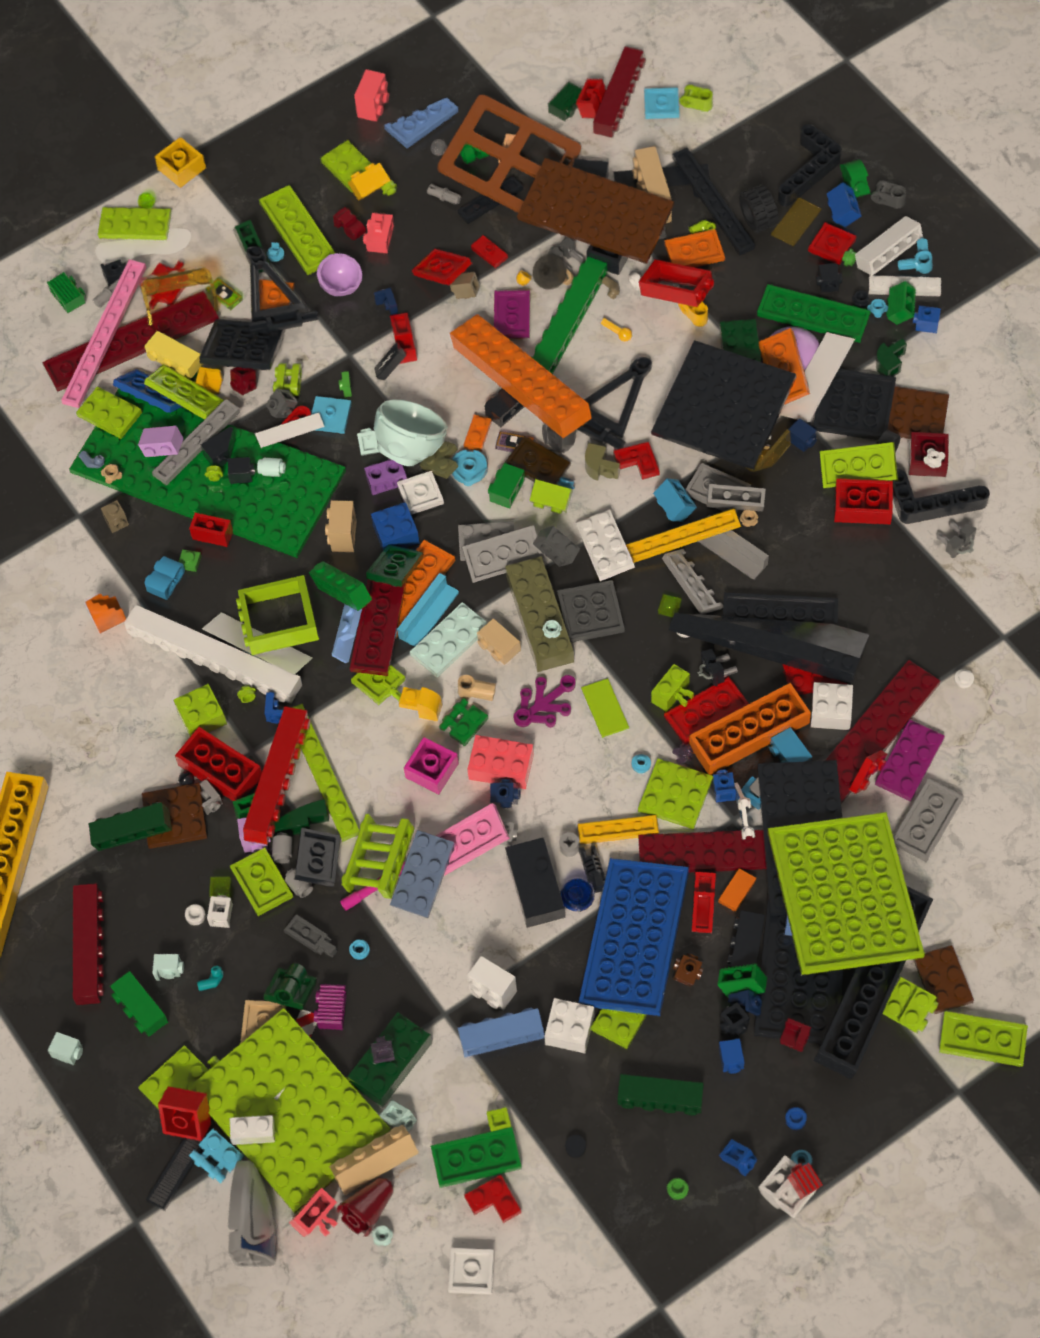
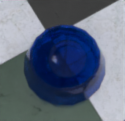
(577, 895)

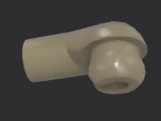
(613, 287)

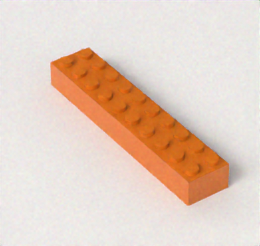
(521, 376)

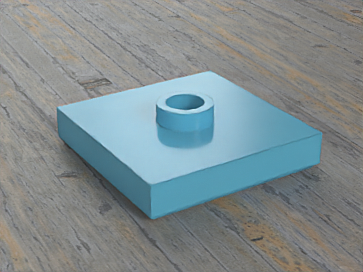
(661, 103)
(333, 413)

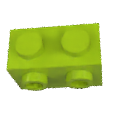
(550, 496)

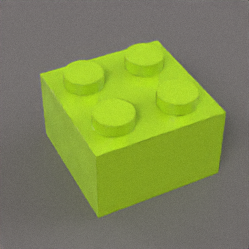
(200, 710)

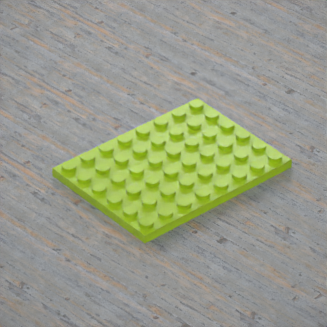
(845, 893)
(314, 1117)

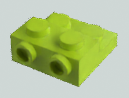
(910, 1005)

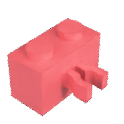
(379, 232)
(313, 1212)

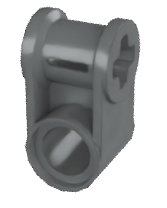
(890, 194)

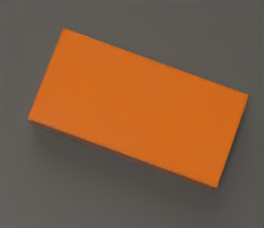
(737, 890)

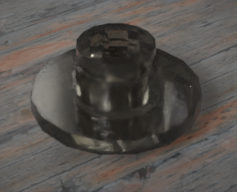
(549, 272)

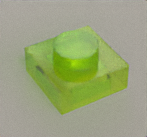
(669, 605)
(220, 886)

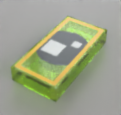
(225, 294)

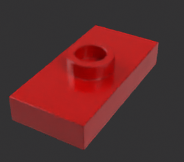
(489, 251)

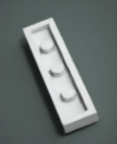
(924, 285)

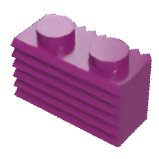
(330, 1007)

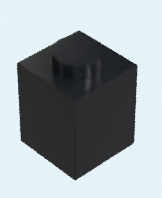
(240, 470)

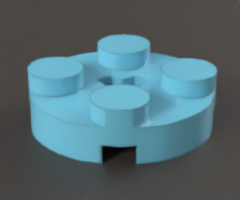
(473, 475)

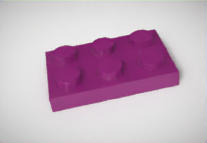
(512, 313)

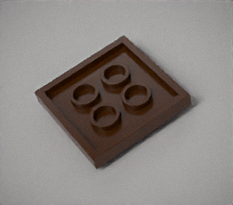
(917, 412)
(185, 814)

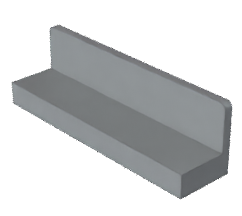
(737, 552)

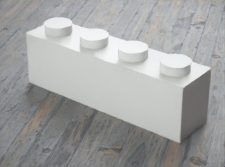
(888, 245)

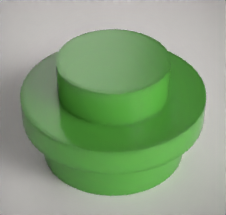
(849, 258)
(677, 1188)

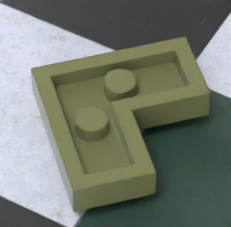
(439, 462)

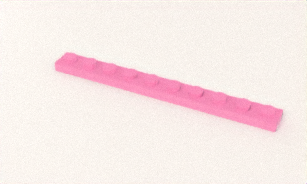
(103, 334)

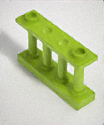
(391, 867)

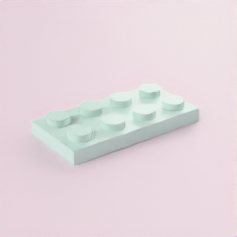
(448, 640)

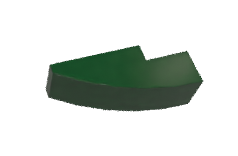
(302, 817)

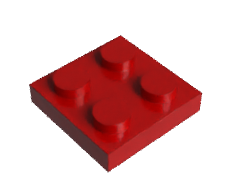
(832, 243)

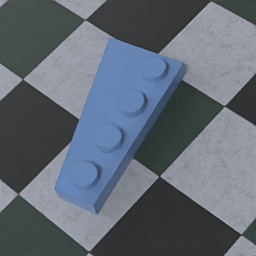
(419, 124)

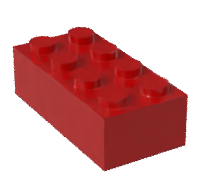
(219, 765)

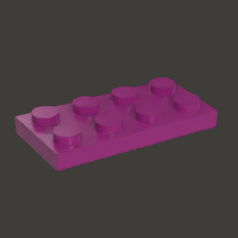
(910, 760)

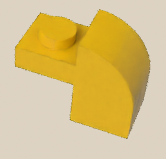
(424, 701)

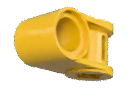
(697, 315)

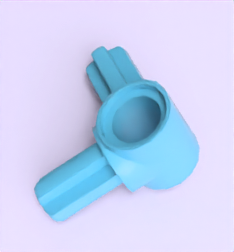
(922, 255)

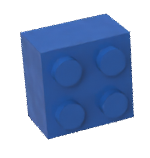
(395, 527)

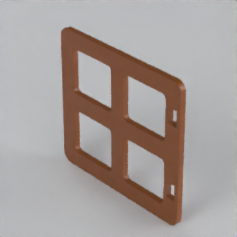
(508, 157)

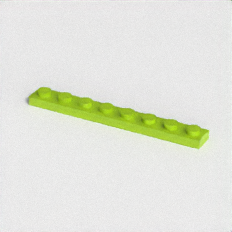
(328, 784)

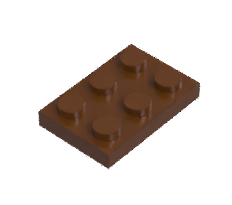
(944, 978)

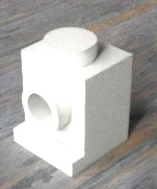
(217, 918)

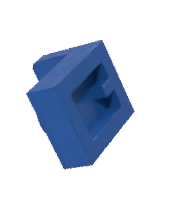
(272, 710)
(739, 1157)

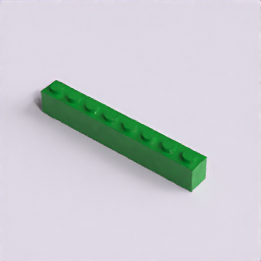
(570, 314)

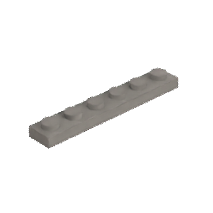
(192, 444)

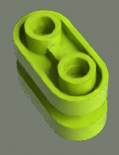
(283, 372)

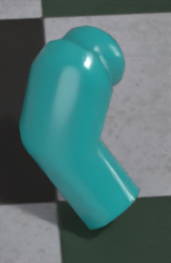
(213, 980)

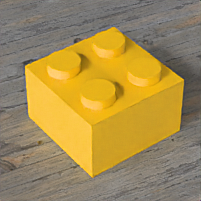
(180, 162)

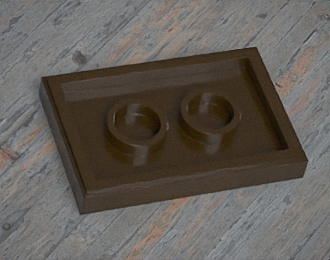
(538, 462)

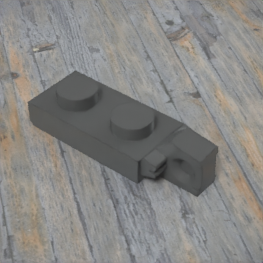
(310, 936)

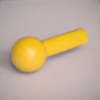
(623, 333)

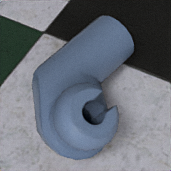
(96, 462)

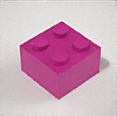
(431, 765)

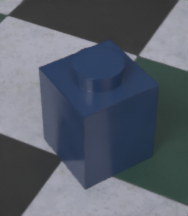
(802, 435)

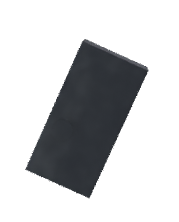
(535, 882)

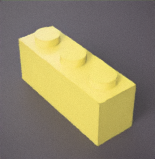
(173, 355)

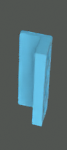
(427, 611)

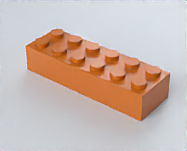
(749, 729)

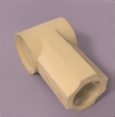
(477, 688)

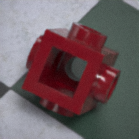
(243, 380)

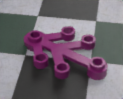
(543, 704)

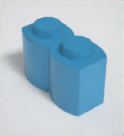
(164, 577)

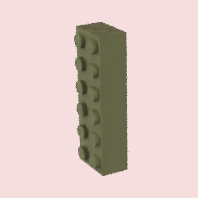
(535, 607)

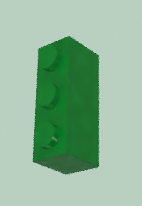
(138, 1004)

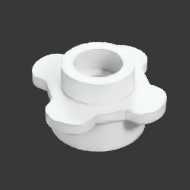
(930, 461)

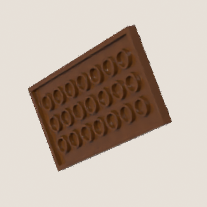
(595, 210)

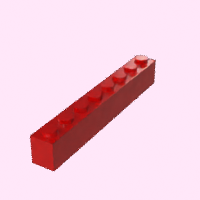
(275, 776)

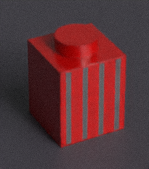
(804, 1180)

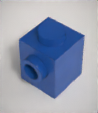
(927, 319)

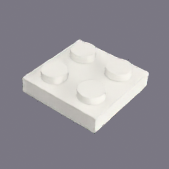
(420, 492)
(471, 1271)

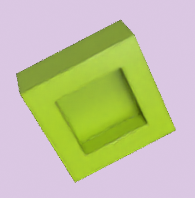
(498, 1119)

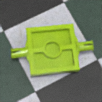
(378, 686)

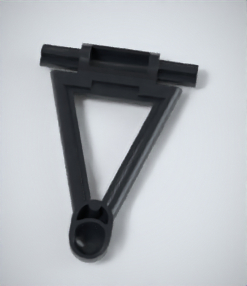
(279, 317)
(599, 426)

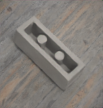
(736, 497)

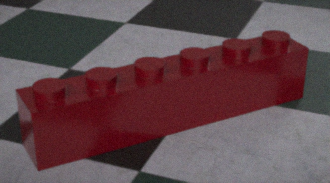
(618, 92)
(87, 944)

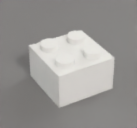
(831, 706)
(491, 983)
(569, 1025)

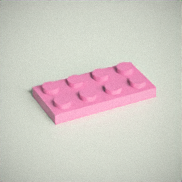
(474, 836)

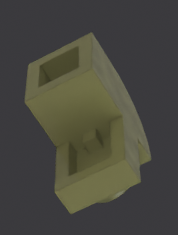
(598, 465)

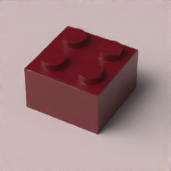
(918, 448)

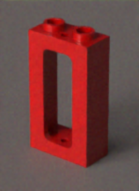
(677, 274)

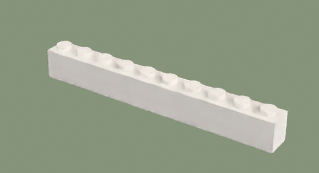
(213, 654)

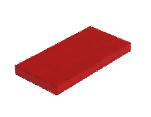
(705, 709)

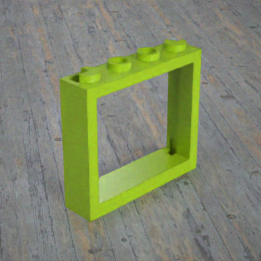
(282, 638)

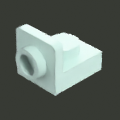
(367, 442)
(397, 1115)

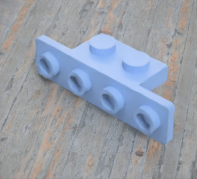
(346, 633)

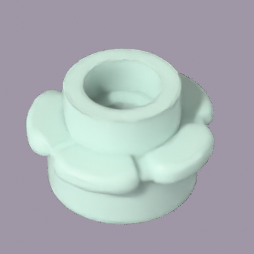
(551, 624)
(378, 1232)

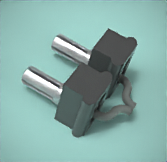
(567, 249)
(955, 544)

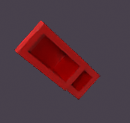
(403, 336)
(703, 902)

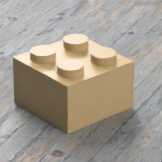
(341, 526)

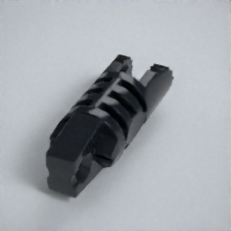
(593, 868)

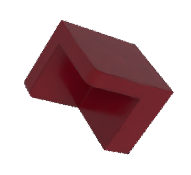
(795, 1035)

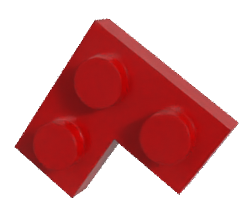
(638, 455)
(871, 765)
(494, 1194)

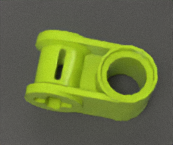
(698, 98)

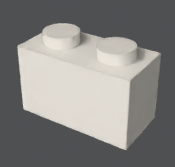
(252, 1130)

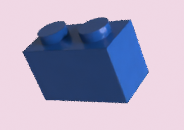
(843, 205)

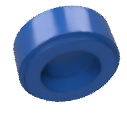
(795, 1118)

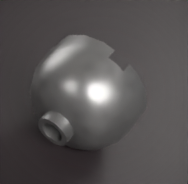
(558, 444)

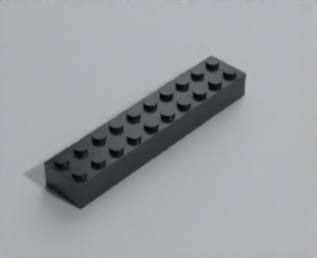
(863, 1006)

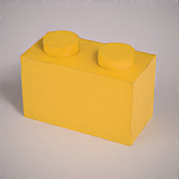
(368, 181)

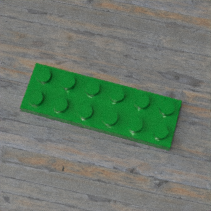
(813, 313)

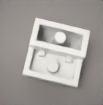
(780, 1192)

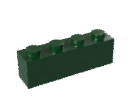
(130, 826)
(660, 1094)

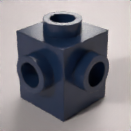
(504, 793)

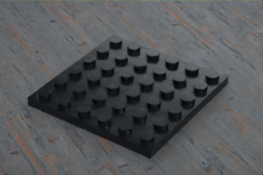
(723, 404)

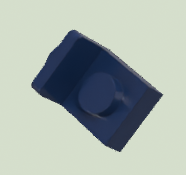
(386, 297)
(748, 1001)

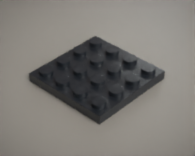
(233, 346)
(856, 405)

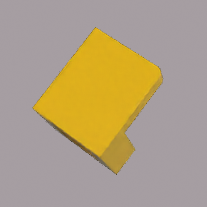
(210, 379)

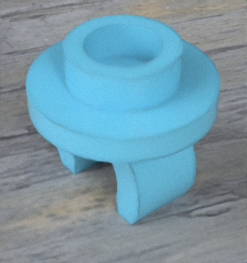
(275, 253)

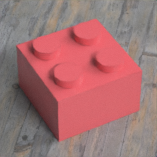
(371, 95)

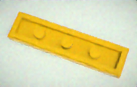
(617, 829)

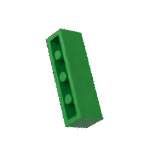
(340, 585)

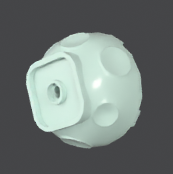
(408, 431)

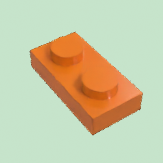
(477, 433)

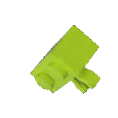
(672, 688)

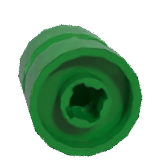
(470, 154)

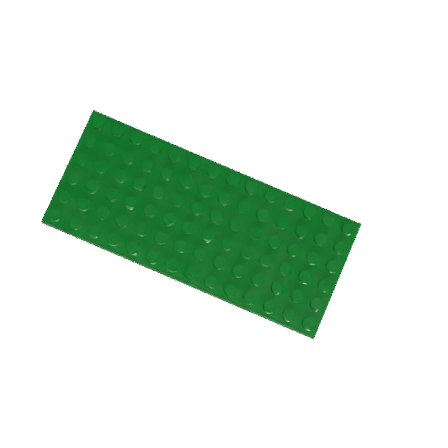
(266, 511)

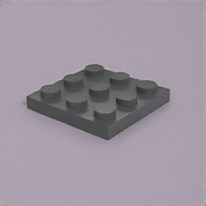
(591, 611)

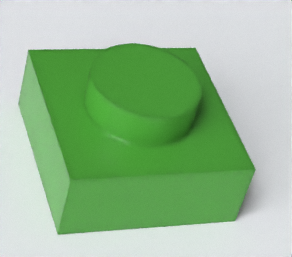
(345, 384)
(190, 560)

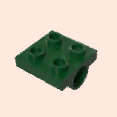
(291, 987)

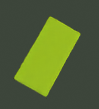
(605, 708)

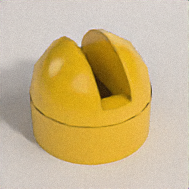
(523, 278)

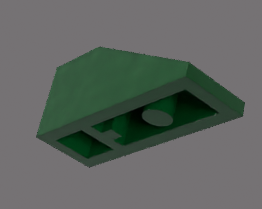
(247, 237)

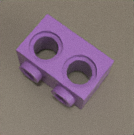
(386, 479)

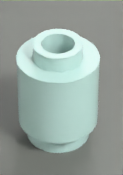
(271, 467)

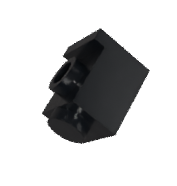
(112, 271)

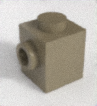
(465, 286)
(114, 516)

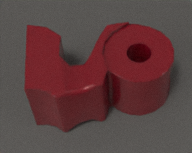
(351, 226)

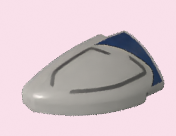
(251, 1219)

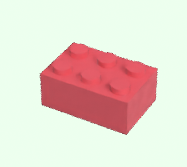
(500, 759)

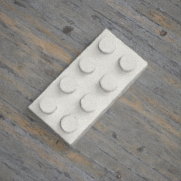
(605, 545)

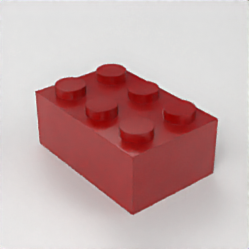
(863, 501)

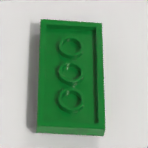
(476, 1157)

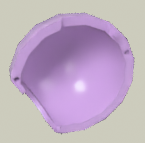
(339, 274)

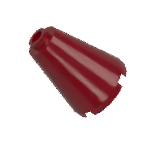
(365, 1207)

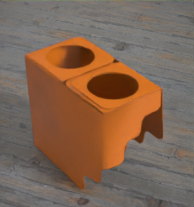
(105, 612)

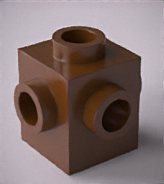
(684, 976)

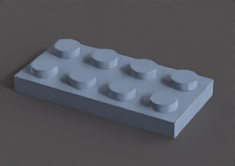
(422, 874)

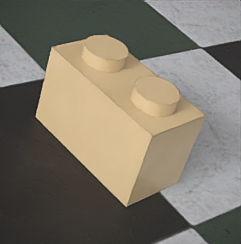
(498, 642)

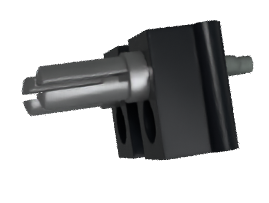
(713, 667)

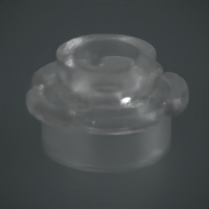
(438, 147)

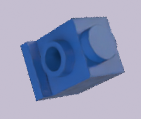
(722, 791)

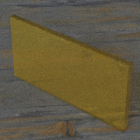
(796, 221)

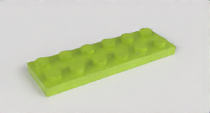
(297, 228)

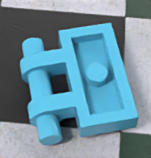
(221, 1151)

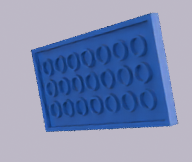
(634, 937)

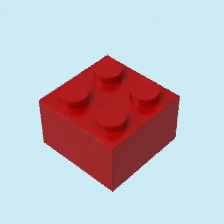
(184, 1113)

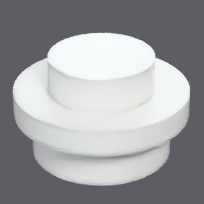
(964, 678)

